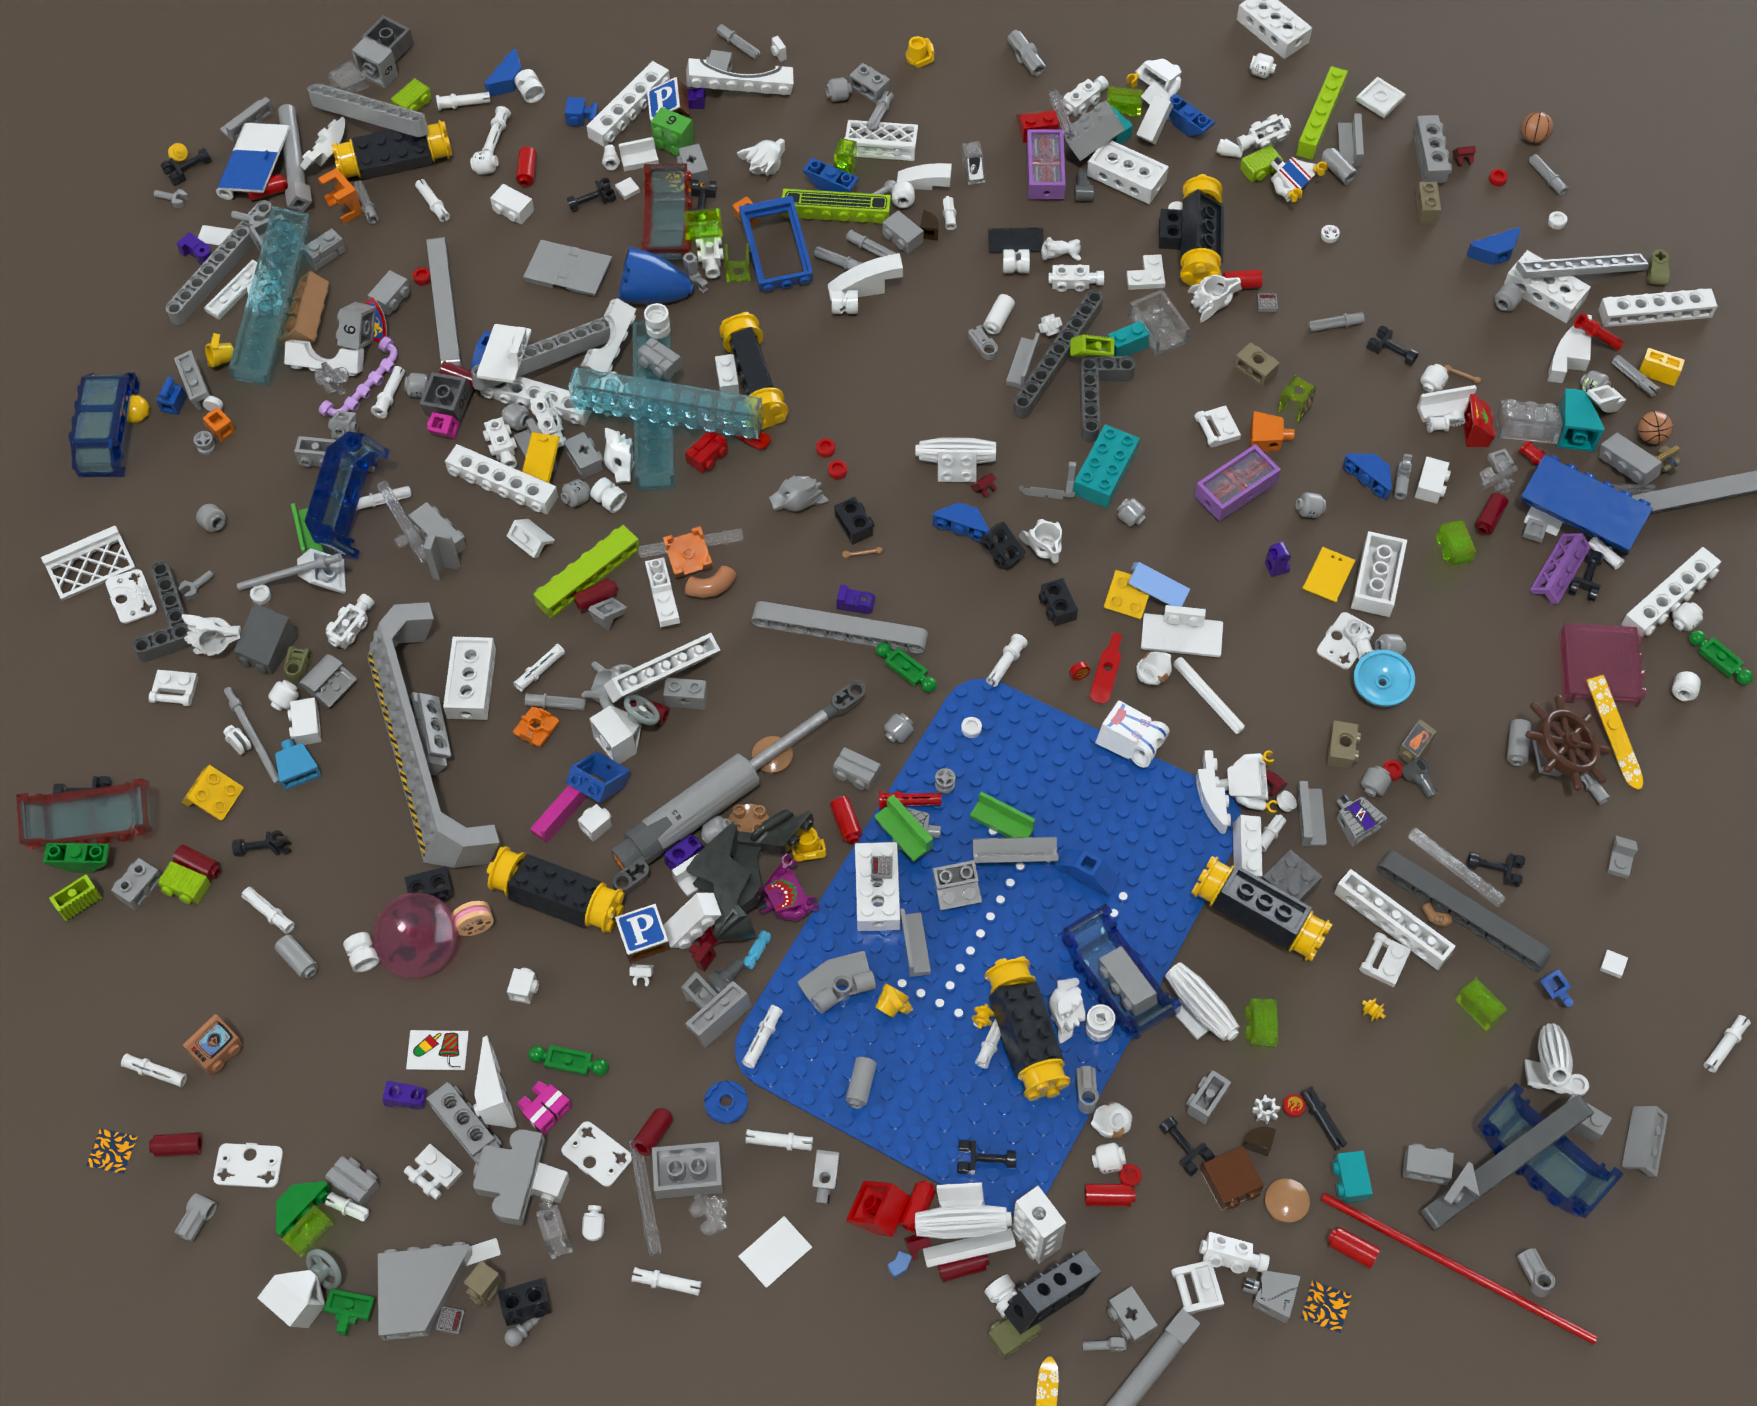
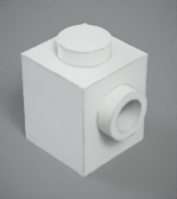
(595, 822)
(522, 985)

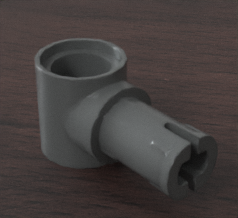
(1083, 189)
(1417, 772)
(722, 979)

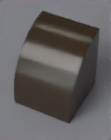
(929, 225)
(1260, 1140)

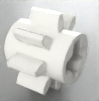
(1050, 324)
(1263, 1104)

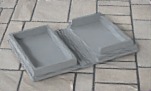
(567, 267)

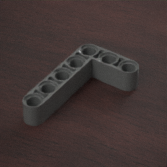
(1091, 372)
(176, 629)

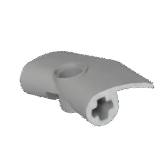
(848, 970)

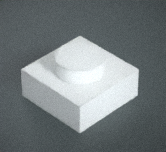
(778, 49)

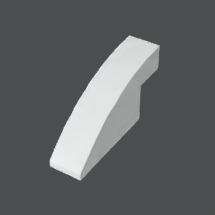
(868, 276)
(1571, 353)

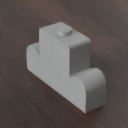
(509, 1175)

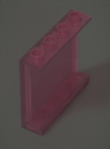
(1605, 651)

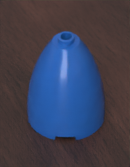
(652, 279)

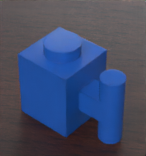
(577, 111)
(171, 397)
(1556, 986)

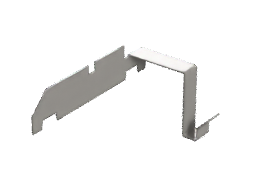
(1052, 493)

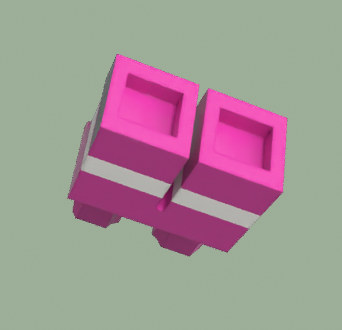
(545, 1108)

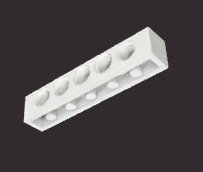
(626, 105)
(1657, 307)
(525, 389)
(511, 479)
(1693, 572)
(661, 667)
(1394, 919)

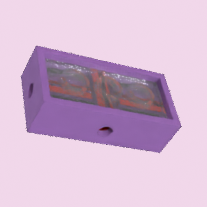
(1045, 164)
(1237, 482)

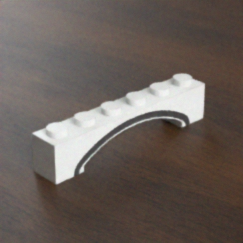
(706, 76)

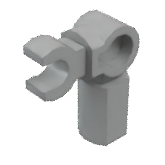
(692, 272)
(1402, 476)

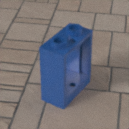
(597, 763)

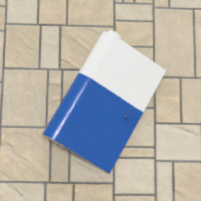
(252, 159)

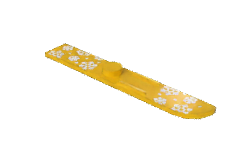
(1615, 731)
(1047, 1383)

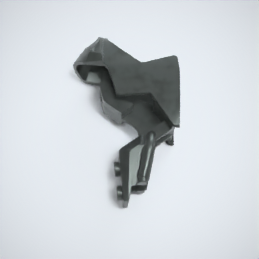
(732, 871)

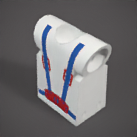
(1132, 734)

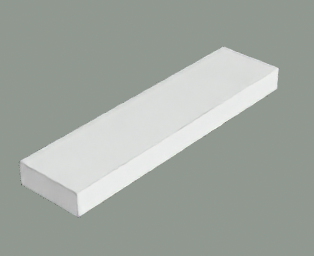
(231, 292)
(968, 1248)

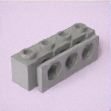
(1431, 149)
(428, 724)
(454, 1117)

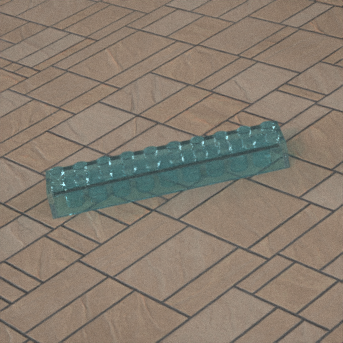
(269, 296)
(666, 403)
(652, 441)

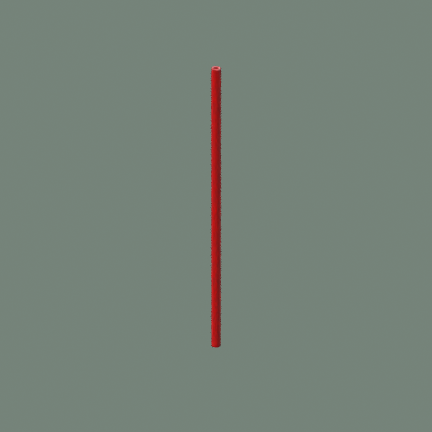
(1455, 1266)

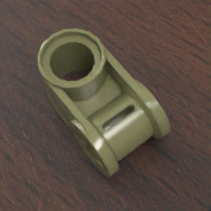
(1658, 268)
(297, 661)

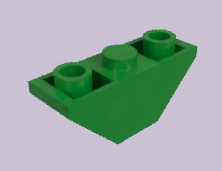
(76, 856)
(297, 1202)

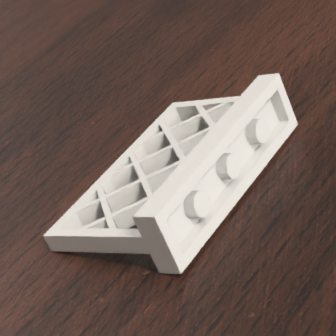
(883, 147)
(85, 548)

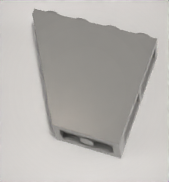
(416, 1286)

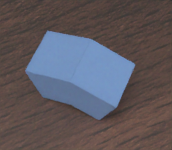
(899, 1265)

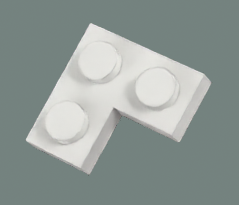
(1149, 278)

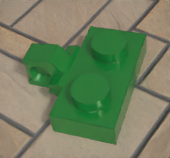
(348, 1309)

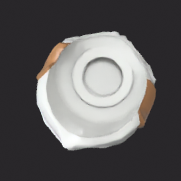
(1154, 668)
(1112, 1120)

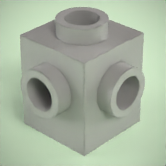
(342, 423)

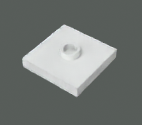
(1380, 97)

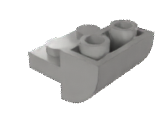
(327, 681)
(956, 885)

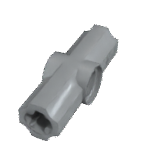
(1026, 53)

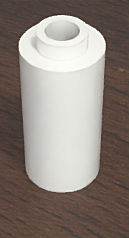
(998, 314)

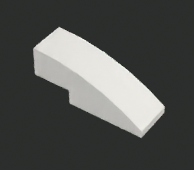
(926, 176)
(1606, 398)

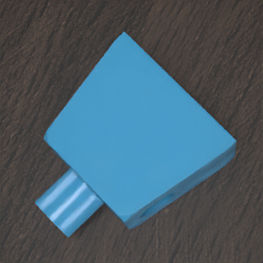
(295, 765)

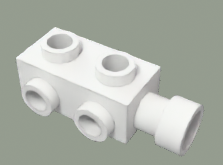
(1084, 95)
(1265, 131)
(710, 255)
(1074, 277)
(547, 415)
(501, 444)
(349, 622)
(1232, 1253)

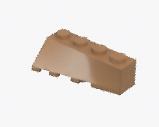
(306, 309)

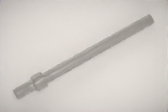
(320, 562)
(237, 707)

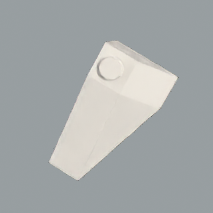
(490, 1090)

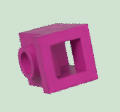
(443, 425)

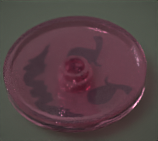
(415, 935)

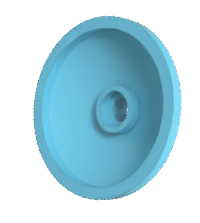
(1387, 668)

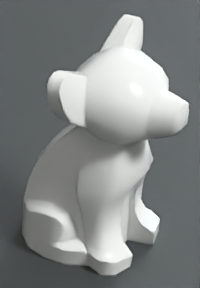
(1055, 249)

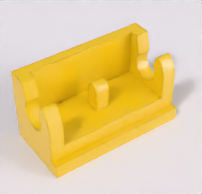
(1661, 366)

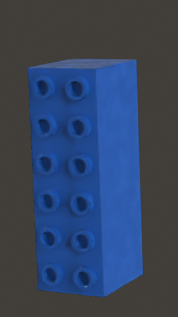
(1587, 503)

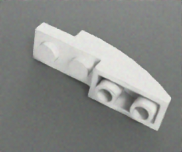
(323, 147)
(662, 592)
(1211, 795)

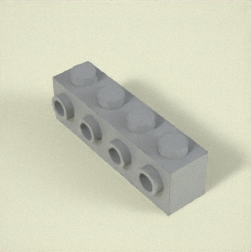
(311, 451)

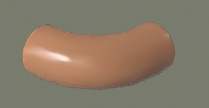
(711, 586)

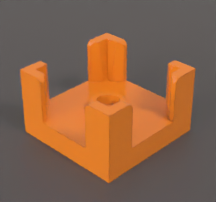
(342, 194)
(688, 553)

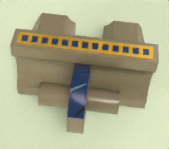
(1669, 459)

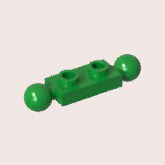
(1721, 657)
(906, 667)
(568, 1060)

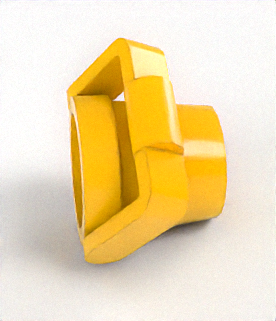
(919, 50)
(217, 352)
(809, 847)
(893, 1001)

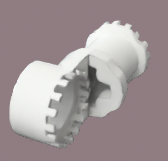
(1442, 423)
(1361, 639)

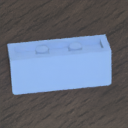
(1158, 585)

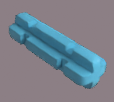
(757, 949)

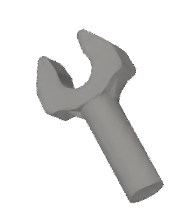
(175, 198)
(252, 219)
(193, 586)
(1113, 1344)

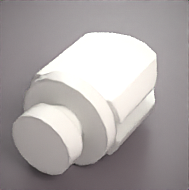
(237, 739)
(593, 1223)

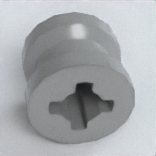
(200, 440)
(945, 775)

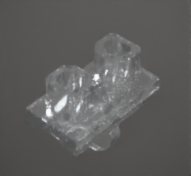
(332, 378)
(1505, 471)
(704, 1206)

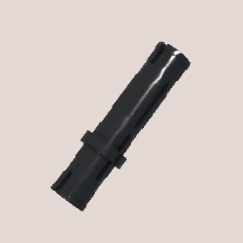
(1323, 1117)

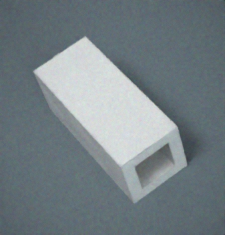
(1155, 119)

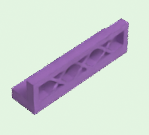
(1565, 567)

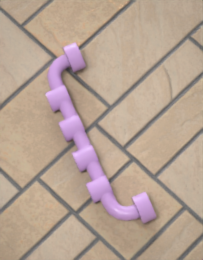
(363, 390)

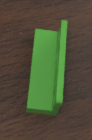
(304, 536)
(1002, 817)
(904, 829)

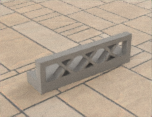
(1015, 849)

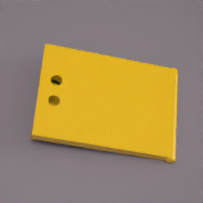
(541, 456)
(1328, 574)

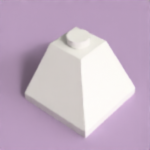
(329, 577)

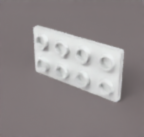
(504, 353)
(1182, 632)

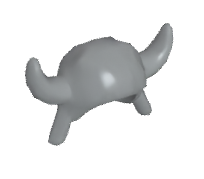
(598, 691)

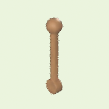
(1477, 380)
(846, 554)

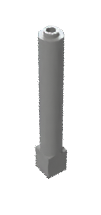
(298, 193)
(1156, 1360)

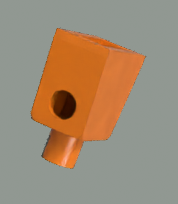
(1269, 432)

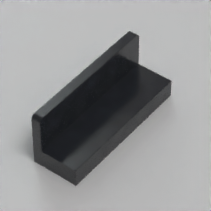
(1015, 239)

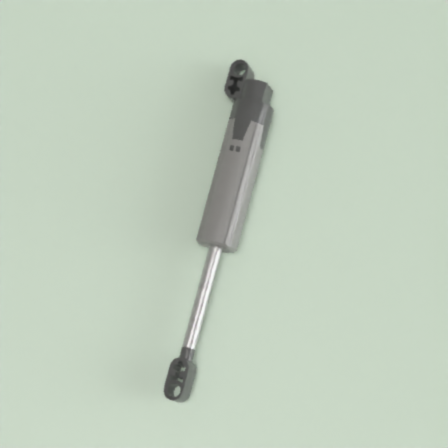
(710, 797)

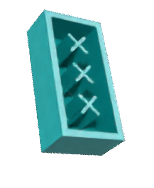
(1106, 466)

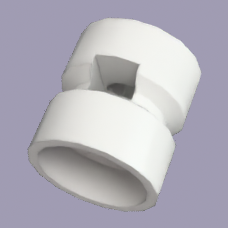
(529, 86)
(1016, 261)
(845, 302)
(657, 321)
(610, 496)
(361, 953)
(1100, 1023)
(1001, 1292)

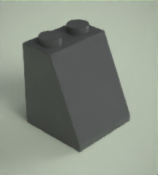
(265, 640)

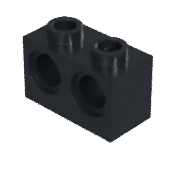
(1170, 229)
(851, 521)
(1006, 541)
(1062, 601)
(429, 881)
(523, 1298)

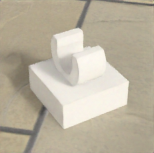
(643, 971)

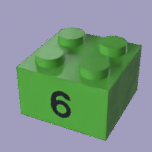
(671, 131)

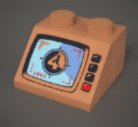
(213, 1045)

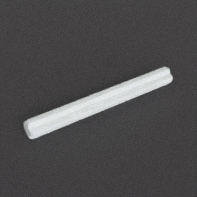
(1209, 695)

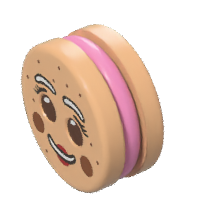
(473, 918)

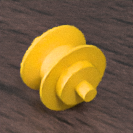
(177, 152)
(1373, 1009)
(983, 1016)

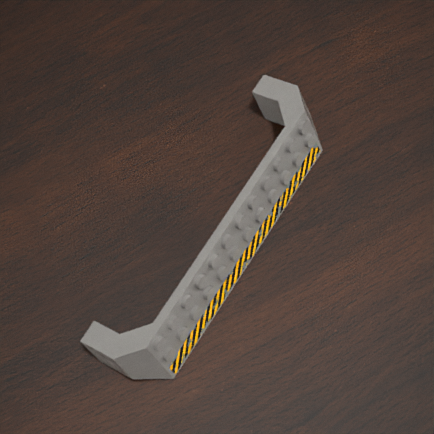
(439, 836)

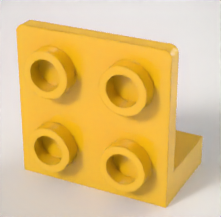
(1125, 597)
(213, 792)

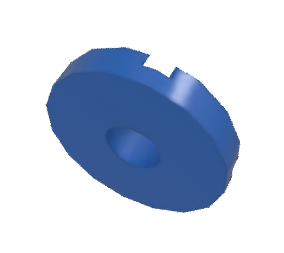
(728, 1114)

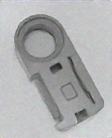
(981, 342)

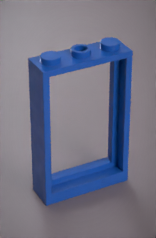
(769, 208)

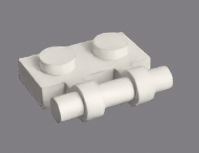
(438, 1166)

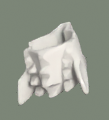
(764, 156)
(1213, 297)
(619, 452)
(1044, 539)
(209, 634)
(1066, 1008)

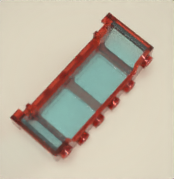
(663, 210)
(84, 815)

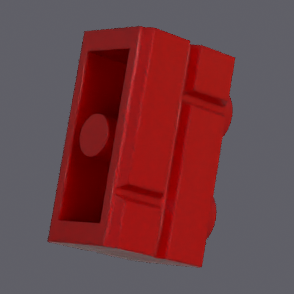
(706, 451)

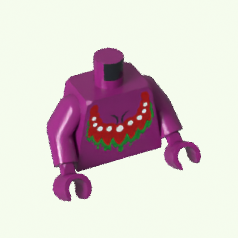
(785, 894)

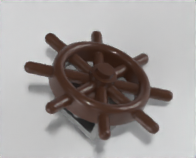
(1559, 747)

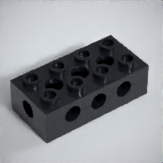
(1051, 1291)

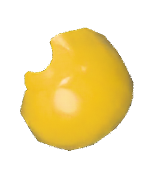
(138, 409)

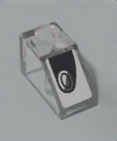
(973, 162)

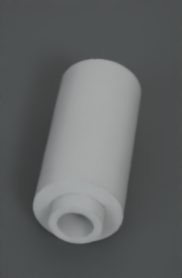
(1339, 165)
(1518, 743)
(296, 957)
(860, 1082)

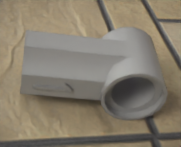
(1087, 1089)
(198, 1211)
(1536, 1270)

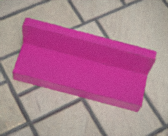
(558, 813)

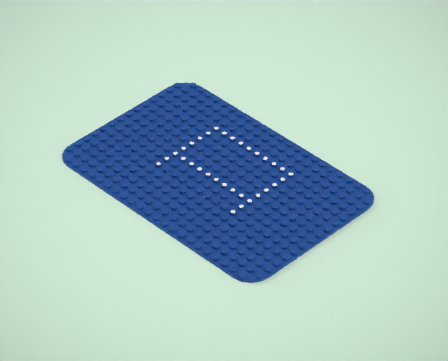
(926, 1075)

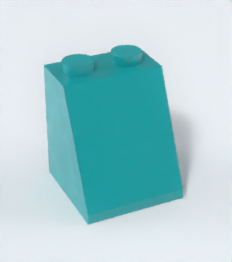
(1580, 421)

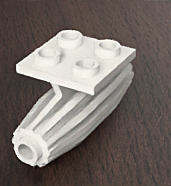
(956, 456)
(1200, 1006)
(1555, 1062)
(962, 1214)

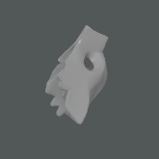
(802, 494)

